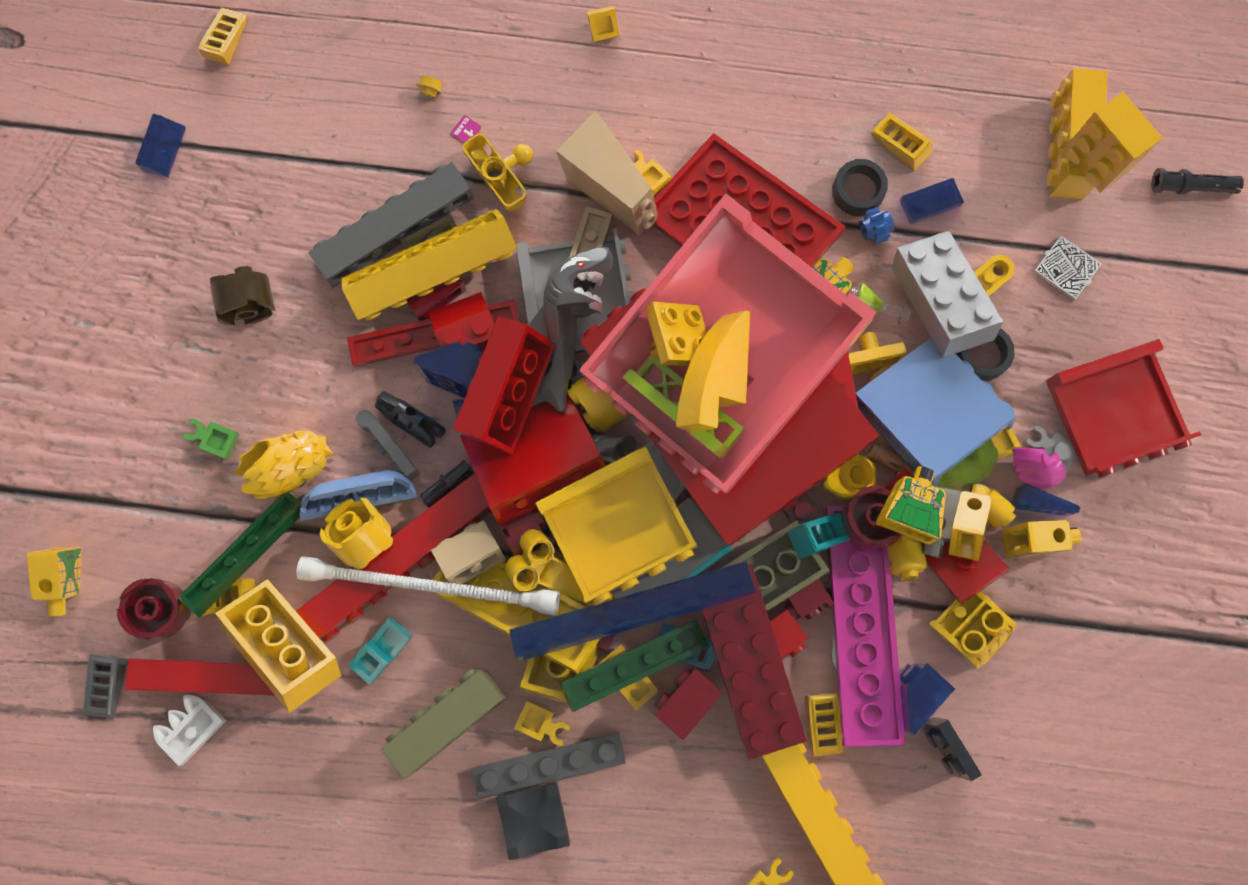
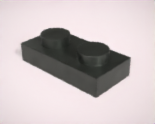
(428, 230)

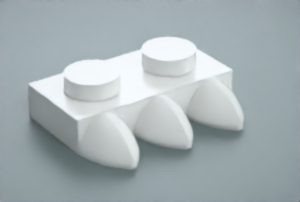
(188, 730)

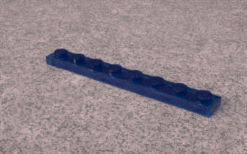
(632, 611)

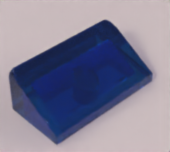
(160, 146)

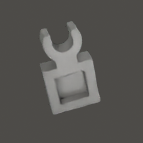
(1054, 444)

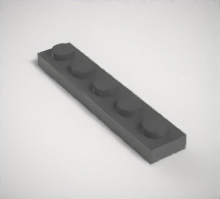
(548, 765)

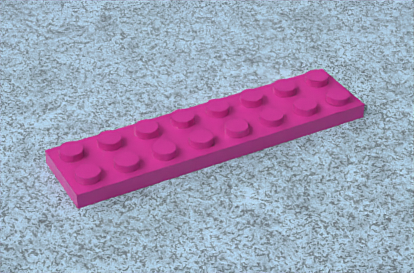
(865, 645)

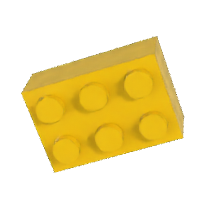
(1112, 142)

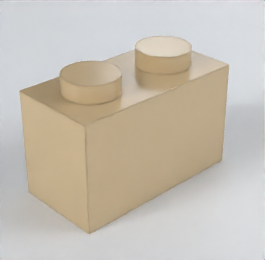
(468, 554)

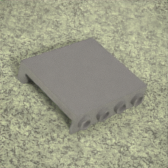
(539, 262)

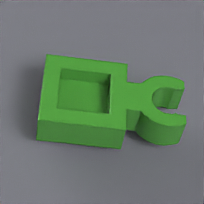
(214, 439)

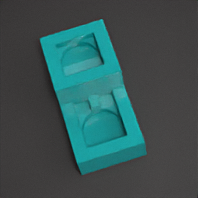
(380, 651)

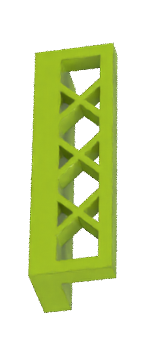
(671, 409)

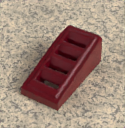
(439, 297)

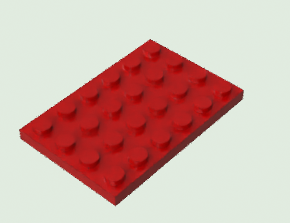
(773, 205)

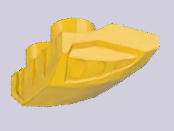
(975, 628)

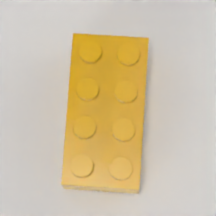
(1073, 105)
(278, 645)

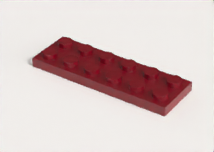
(754, 674)

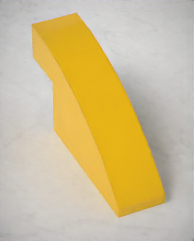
(716, 373)

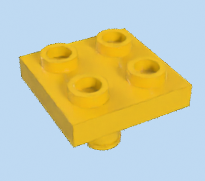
(675, 331)

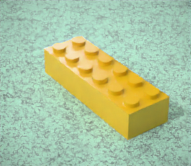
(428, 264)

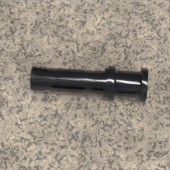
(1185, 181)

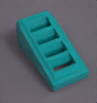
(817, 535)

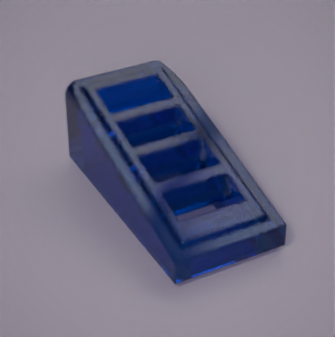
(1036, 500)

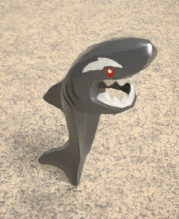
(564, 302)

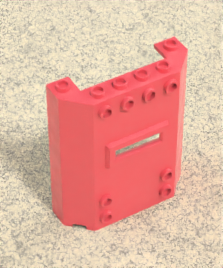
(795, 337)

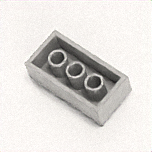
(946, 294)

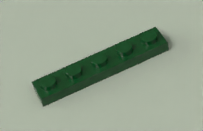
(241, 554)
(633, 665)

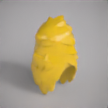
(282, 463)

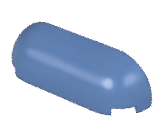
(377, 487)

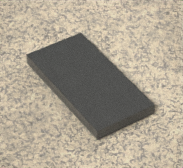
(707, 542)

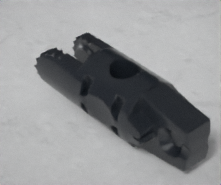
(409, 419)

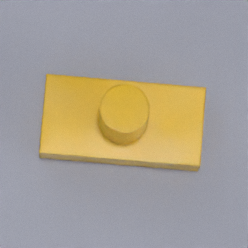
(873, 356)

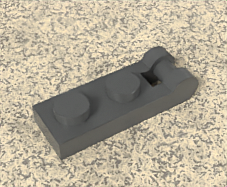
(386, 443)

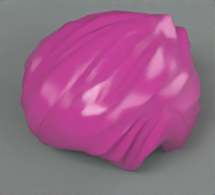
(1037, 468)

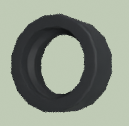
(864, 167)
(1007, 355)

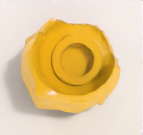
(851, 477)

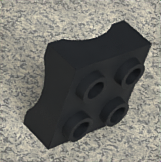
(533, 820)

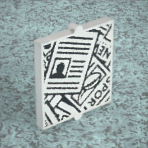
(1067, 268)

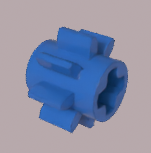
(876, 225)

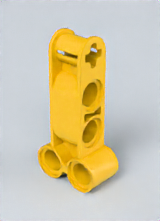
(543, 567)

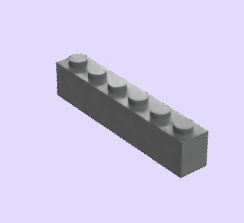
(381, 229)

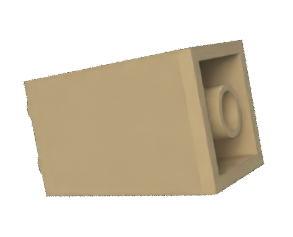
(605, 173)

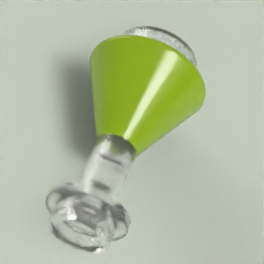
(873, 301)

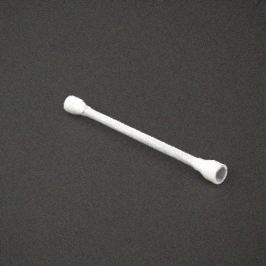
(541, 601)

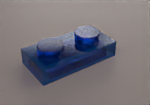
(931, 201)

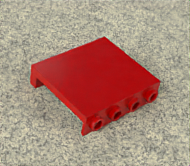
(1119, 410)
(548, 457)

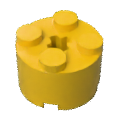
(600, 412)
(356, 532)

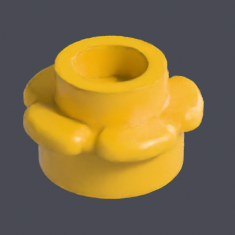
(430, 86)

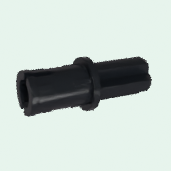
(446, 484)

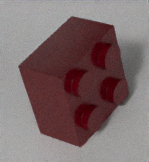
(687, 702)

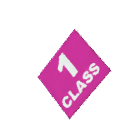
(465, 129)

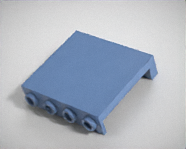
(933, 409)

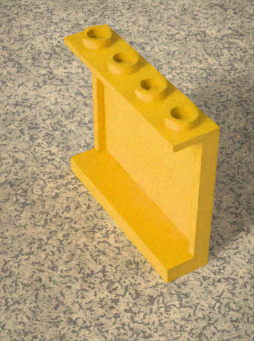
(617, 526)

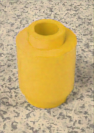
(1000, 511)

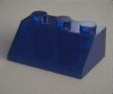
(450, 366)

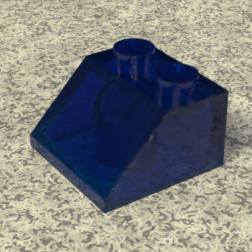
(922, 694)

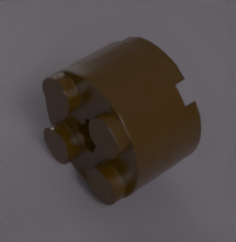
(242, 296)

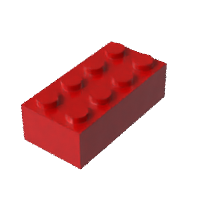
(504, 385)

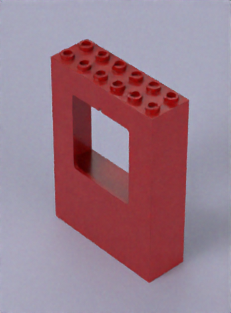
(805, 451)

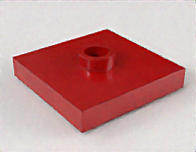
(967, 576)

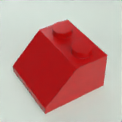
(463, 322)

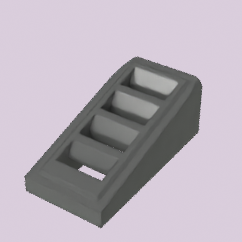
(92, 684)

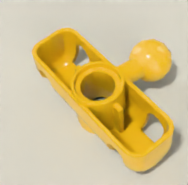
(505, 184)

